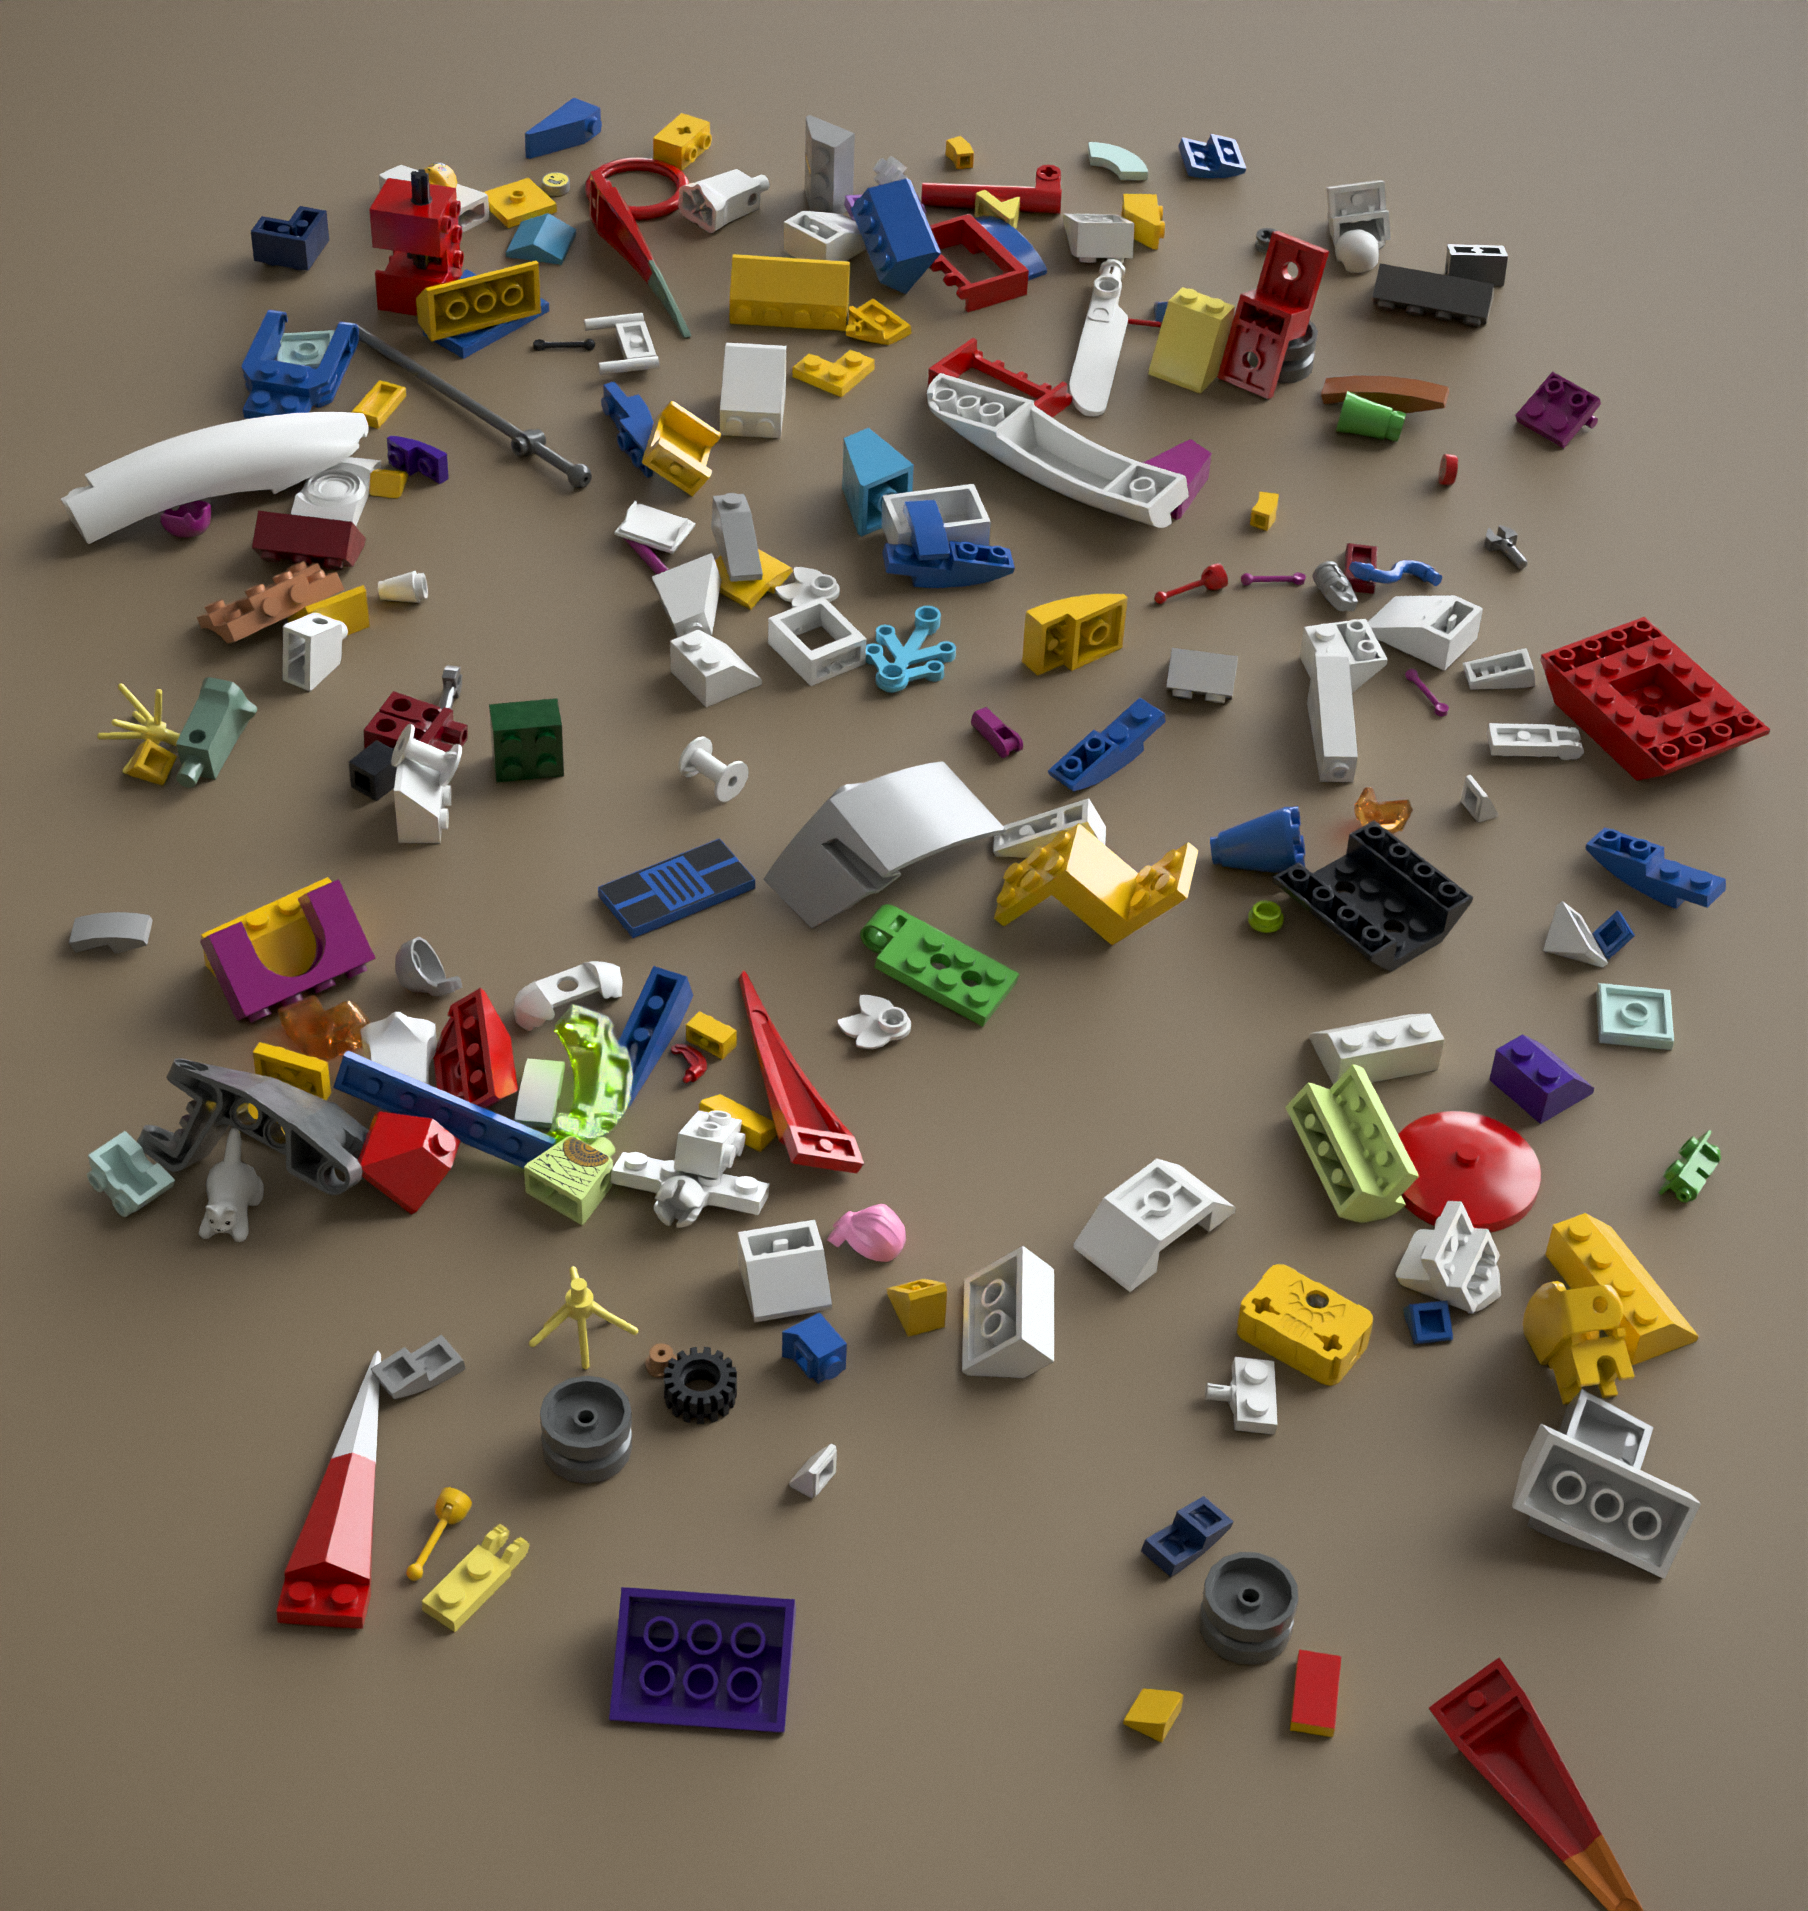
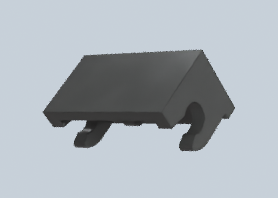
(1477, 263)

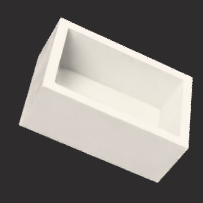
(959, 507)

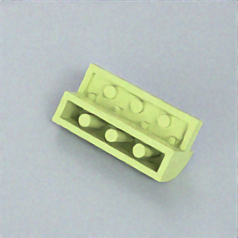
(1353, 1146)

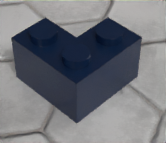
(291, 242)

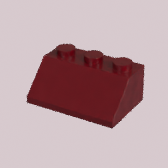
(307, 539)

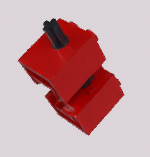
(425, 238)

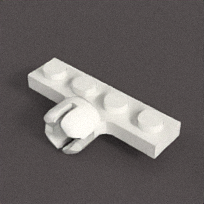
(685, 1194)

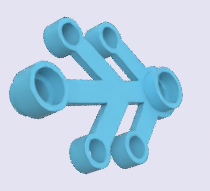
(895, 676)

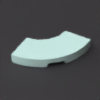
(1117, 159)

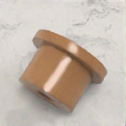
(658, 1359)

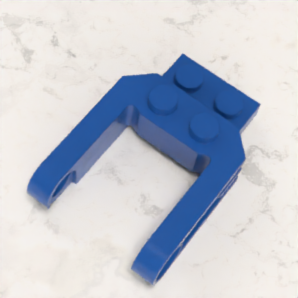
(291, 387)

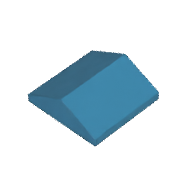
(542, 240)

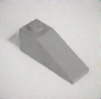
(736, 537)

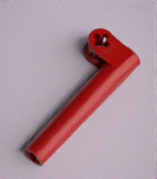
(1039, 199)

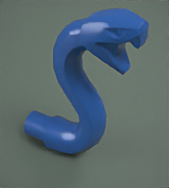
(1419, 569)

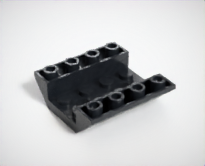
(1388, 892)

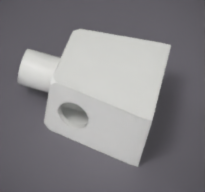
(311, 649)

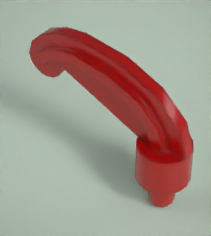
(695, 1060)

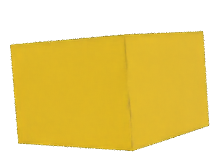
(919, 1305)

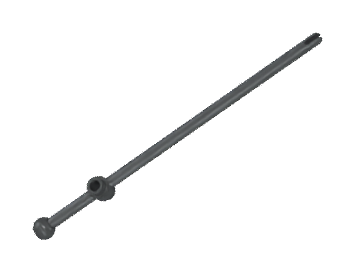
(522, 442)

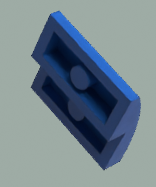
(1213, 159)

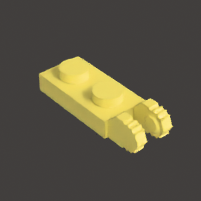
(474, 1579)

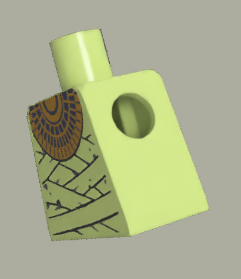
(572, 1176)

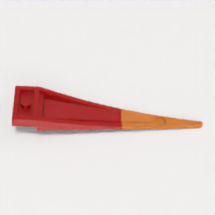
(1509, 1746)

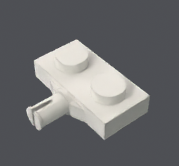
(1249, 1395)

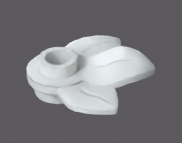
(809, 586)
(876, 1023)

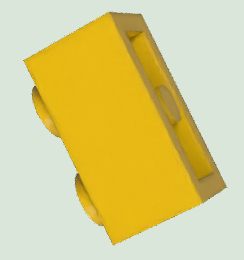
(711, 1035)

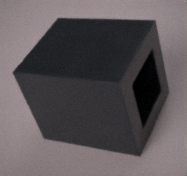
(372, 771)

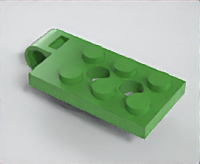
(911, 946)

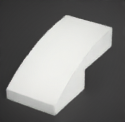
(539, 1092)

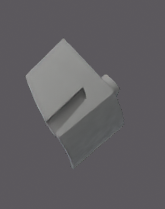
(873, 832)

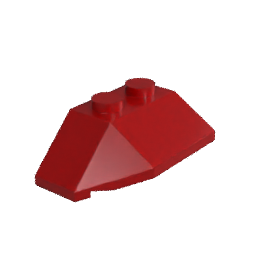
(475, 1053)

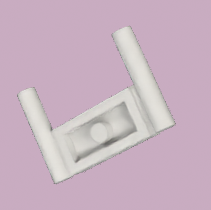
(633, 341)

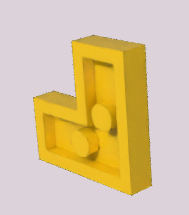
(834, 377)

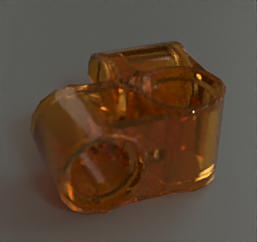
(322, 1031)

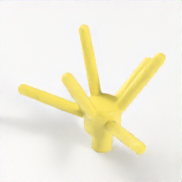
(152, 727)
(579, 1307)

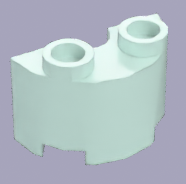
(127, 1174)

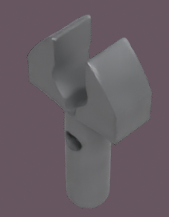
(1505, 541)
(451, 686)

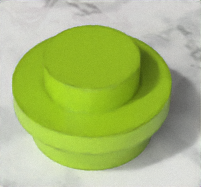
(1266, 917)

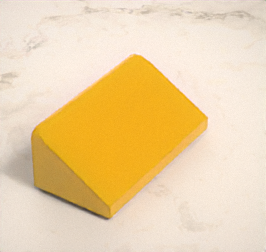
(757, 1128)

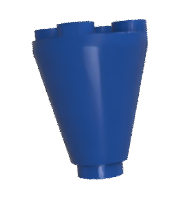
(1262, 844)

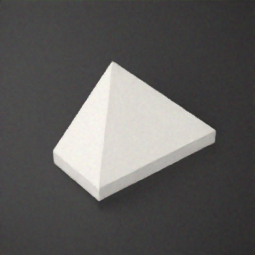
(1572, 938)

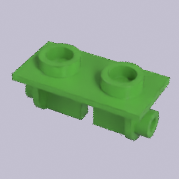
(1682, 1174)

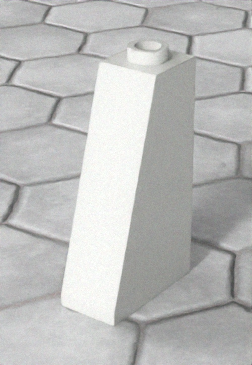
(473, 202)
(1332, 717)

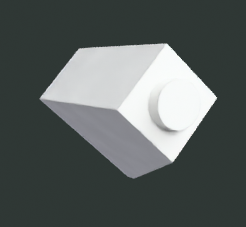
(690, 595)

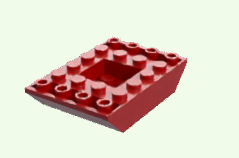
(1646, 700)

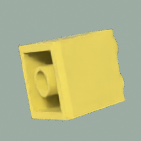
(1192, 340)

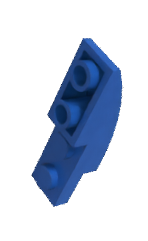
(631, 420)
(966, 566)
(1107, 752)
(1647, 870)

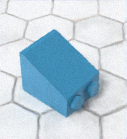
(869, 472)

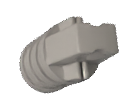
(1335, 586)

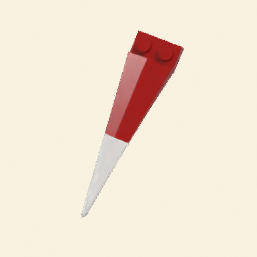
(332, 1559)

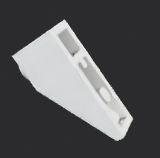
(1039, 830)

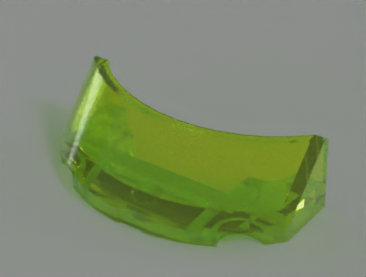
(600, 1076)

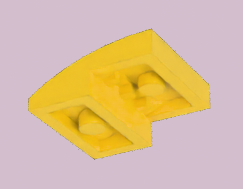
(751, 591)

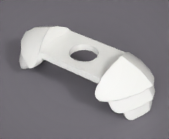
(537, 1000)

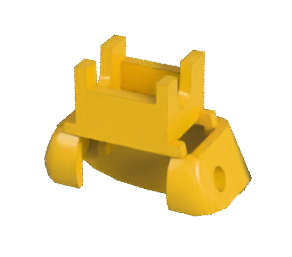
(1566, 1337)

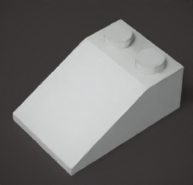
(1099, 236)

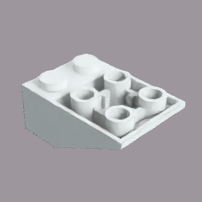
(822, 236)
(1428, 627)

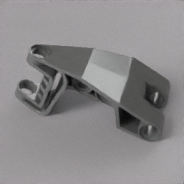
(316, 1131)

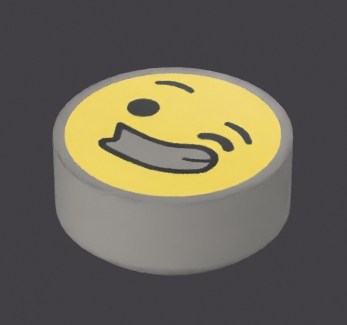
(555, 183)

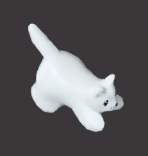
(230, 1190)

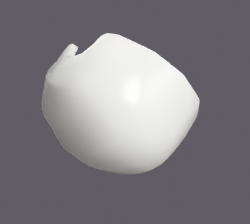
(1357, 251)

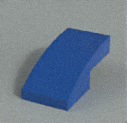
(927, 529)

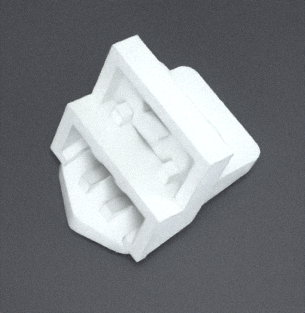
(1358, 207)
(1453, 1262)

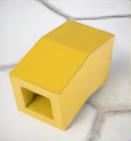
(960, 152)
(1264, 511)

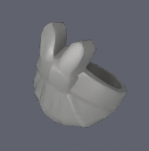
(422, 971)

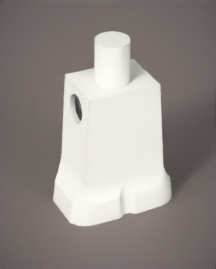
(721, 199)
(401, 1045)

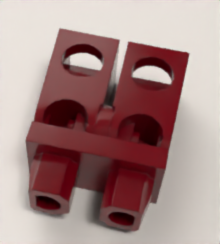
(431, 723)

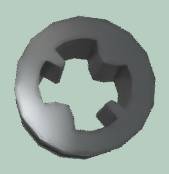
(1263, 239)

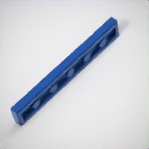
(463, 1119)

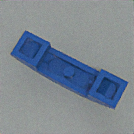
(1015, 244)

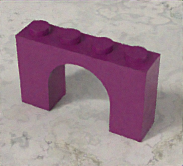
(254, 988)

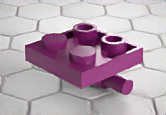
(1559, 410)

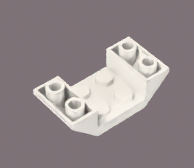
(1145, 1218)

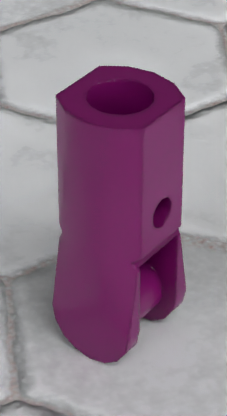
(996, 732)

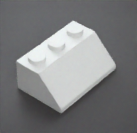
(1382, 1047)
(1009, 1317)

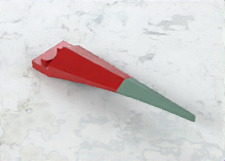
(619, 229)

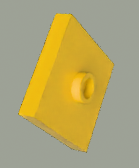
(519, 202)

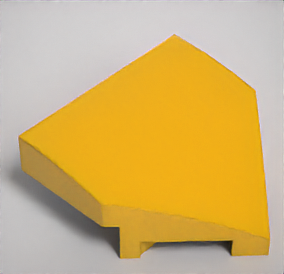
(876, 324)

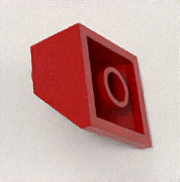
(407, 1157)

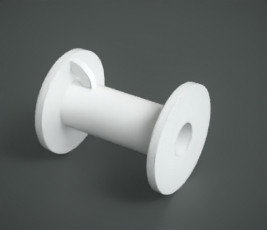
(426, 755)
(698, 759)

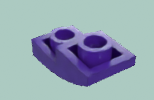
(417, 456)

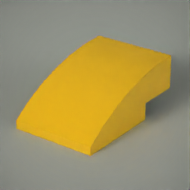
(1073, 631)

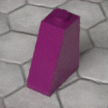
(1188, 460)

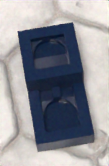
(1188, 1537)

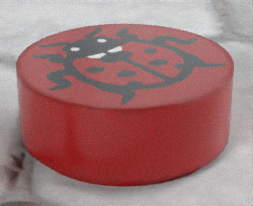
(1448, 469)

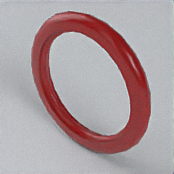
(646, 164)

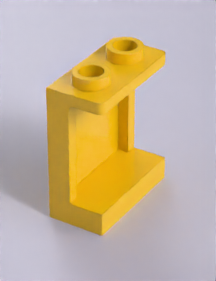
(680, 448)

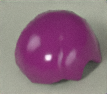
(188, 520)

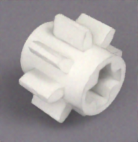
(889, 171)

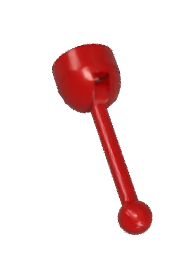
(1212, 577)

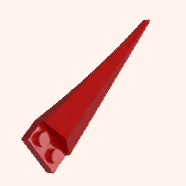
(799, 1113)

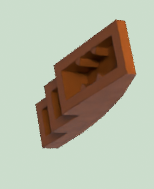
(1395, 392)

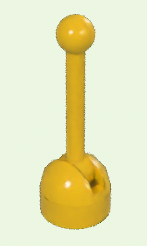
(450, 1508)

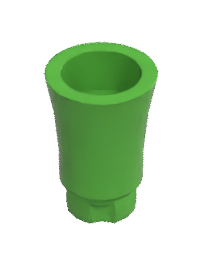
(1369, 419)

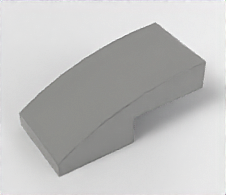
(117, 929)
(417, 1371)

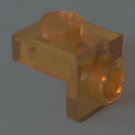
(1389, 814)

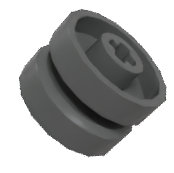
(1298, 357)
(586, 1429)
(1248, 1608)

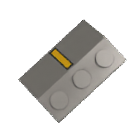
(828, 165)

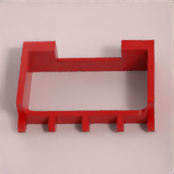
(977, 239)
(968, 356)

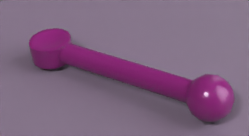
(1298, 578)
(1441, 708)

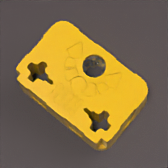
(1304, 1324)

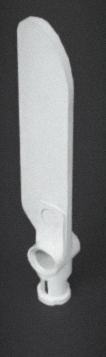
(1099, 343)

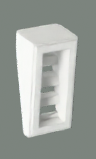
(1510, 669)

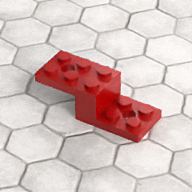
(1272, 314)

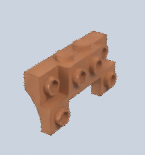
(267, 605)

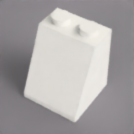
(753, 390)

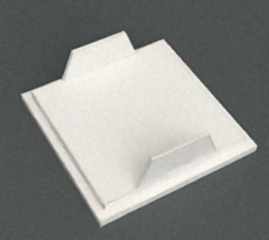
(654, 527)

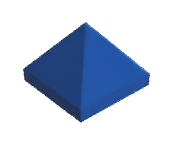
(1613, 934)

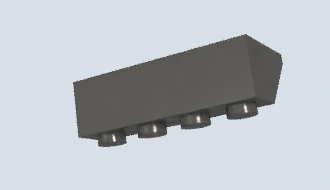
(1433, 294)

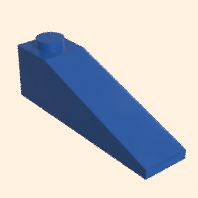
(654, 1022)

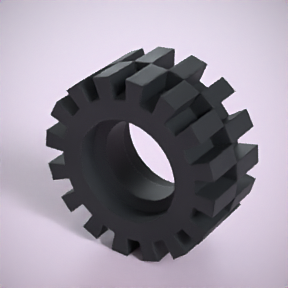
(700, 1403)

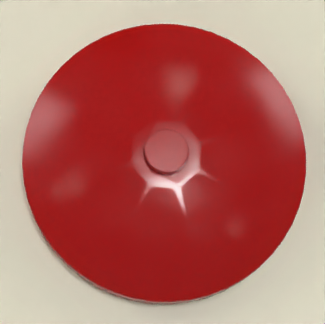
(1473, 1163)

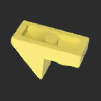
(990, 206)

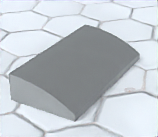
(1606, 1430)

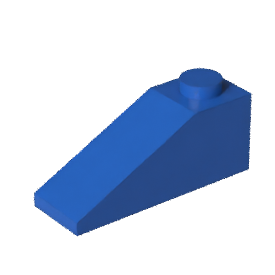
(564, 128)

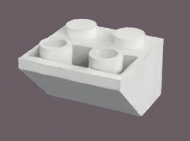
(1345, 637)
(784, 1270)

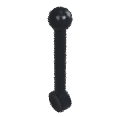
(540, 344)

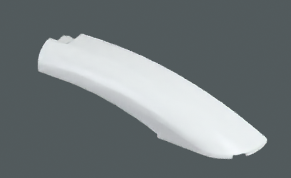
(1055, 455)
(211, 463)

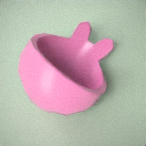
(871, 1232)

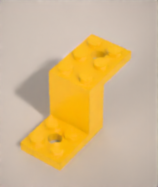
(1096, 884)

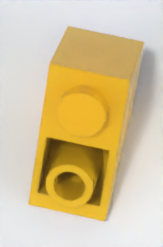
(1146, 216)

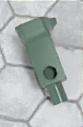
(212, 730)

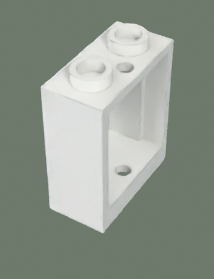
(815, 665)

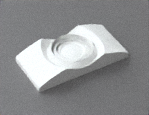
(337, 491)

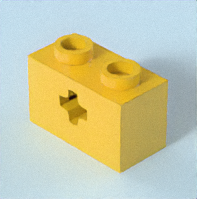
(682, 141)

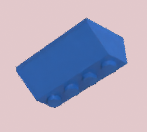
(895, 233)

